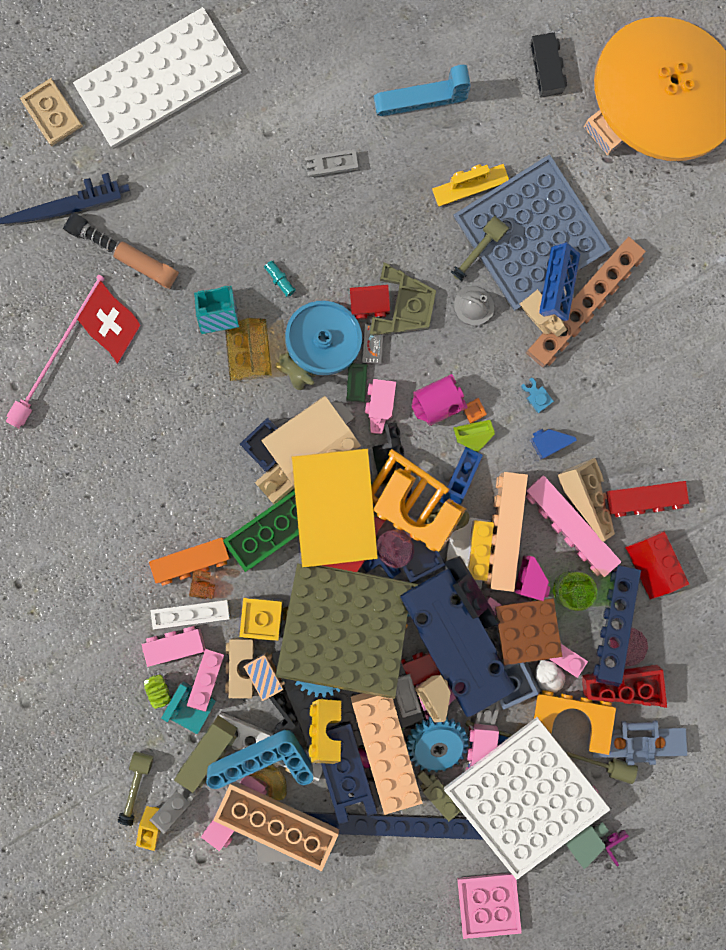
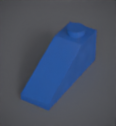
(462, 476)

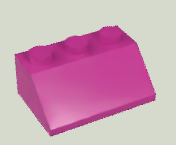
(531, 580)

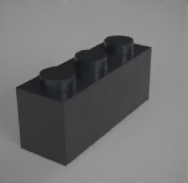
(548, 64)

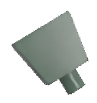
(587, 844)

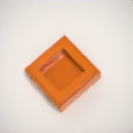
(474, 411)

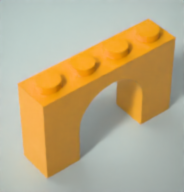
(392, 507)
(600, 715)

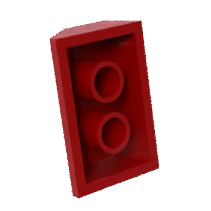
(658, 565)

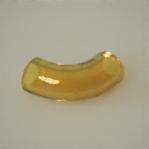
(275, 781)

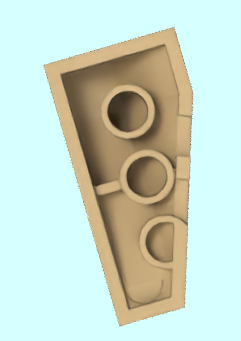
(584, 489)

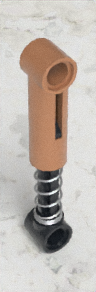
(122, 251)

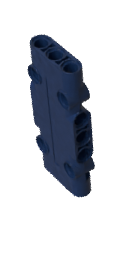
(457, 644)

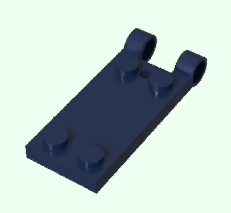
(347, 775)

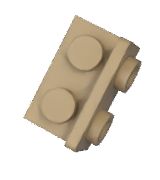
(275, 484)

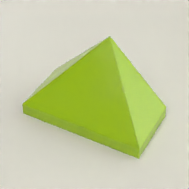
(474, 434)

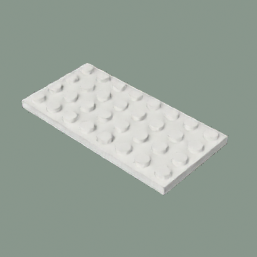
(157, 77)

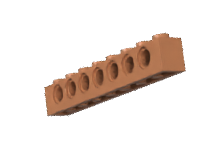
(633, 253)

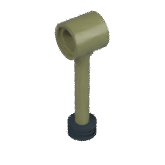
(495, 230)
(140, 764)

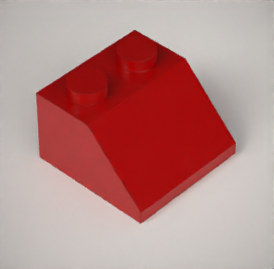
(370, 301)

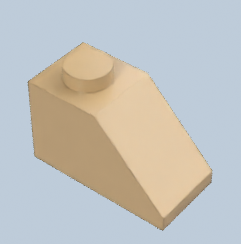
(435, 697)

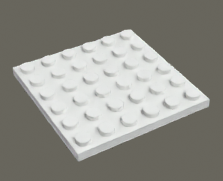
(526, 798)

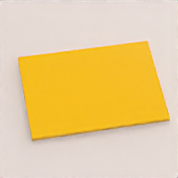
(334, 507)

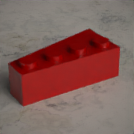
(639, 686)

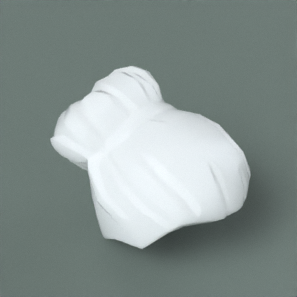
(549, 676)

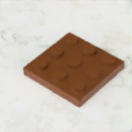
(528, 631)

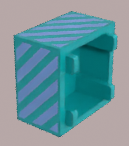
(216, 309)

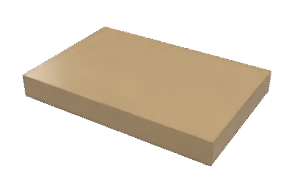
(51, 112)

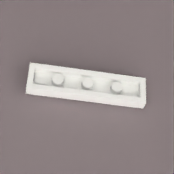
(190, 614)

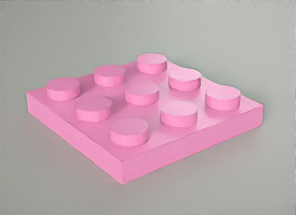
(489, 905)

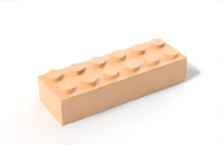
(507, 530)
(386, 752)
(276, 825)

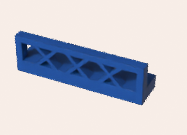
(557, 278)

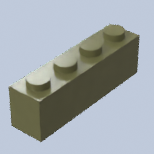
(206, 752)

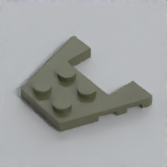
(412, 305)

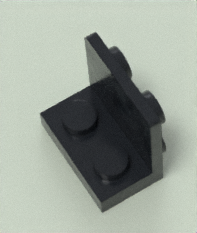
(290, 720)

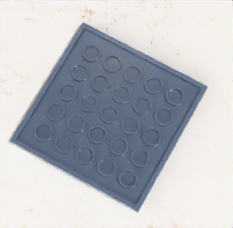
(540, 215)

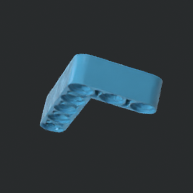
(427, 95)
(256, 758)

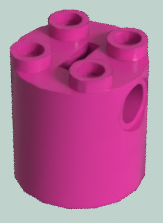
(438, 401)

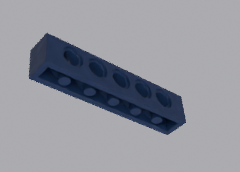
(629, 578)

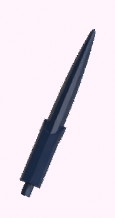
(84, 200)

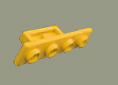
(470, 183)

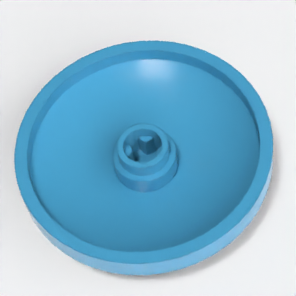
(323, 337)

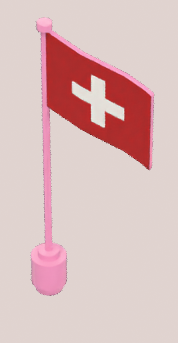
(105, 322)

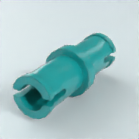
(279, 278)

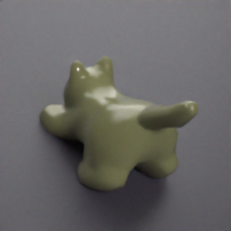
(297, 375)

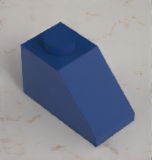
(550, 441)

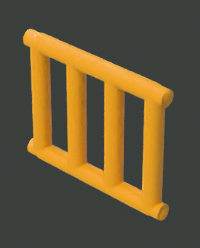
(425, 478)

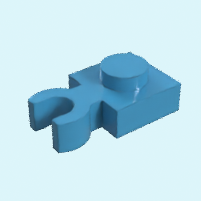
(538, 397)

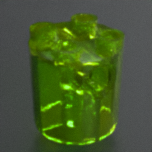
(575, 590)

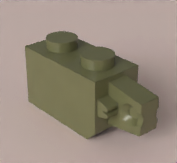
(434, 790)

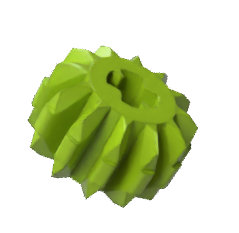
(157, 691)

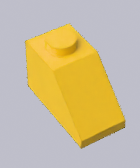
(147, 831)

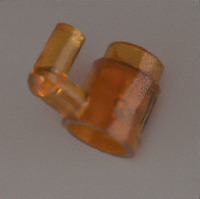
(201, 588)

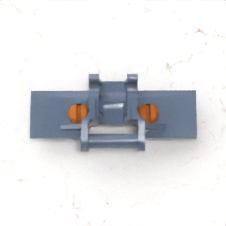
(643, 749)

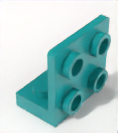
(182, 714)

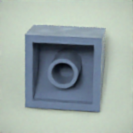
(523, 681)

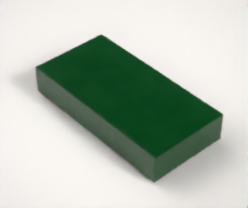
(356, 382)

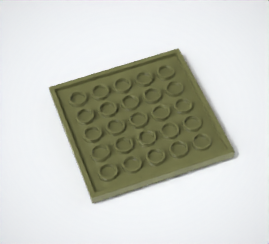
(344, 631)

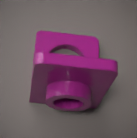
(613, 840)

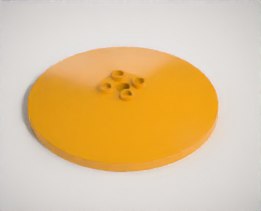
(645, 105)

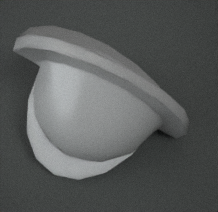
(473, 305)

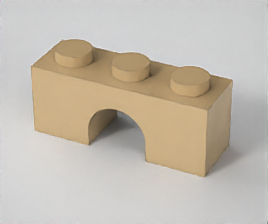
(238, 684)

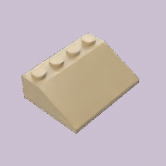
(310, 432)

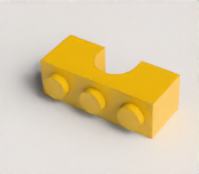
(480, 549)
(323, 748)

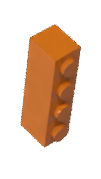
(188, 560)

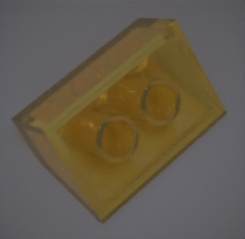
(248, 350)

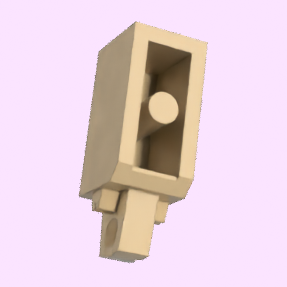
(546, 324)

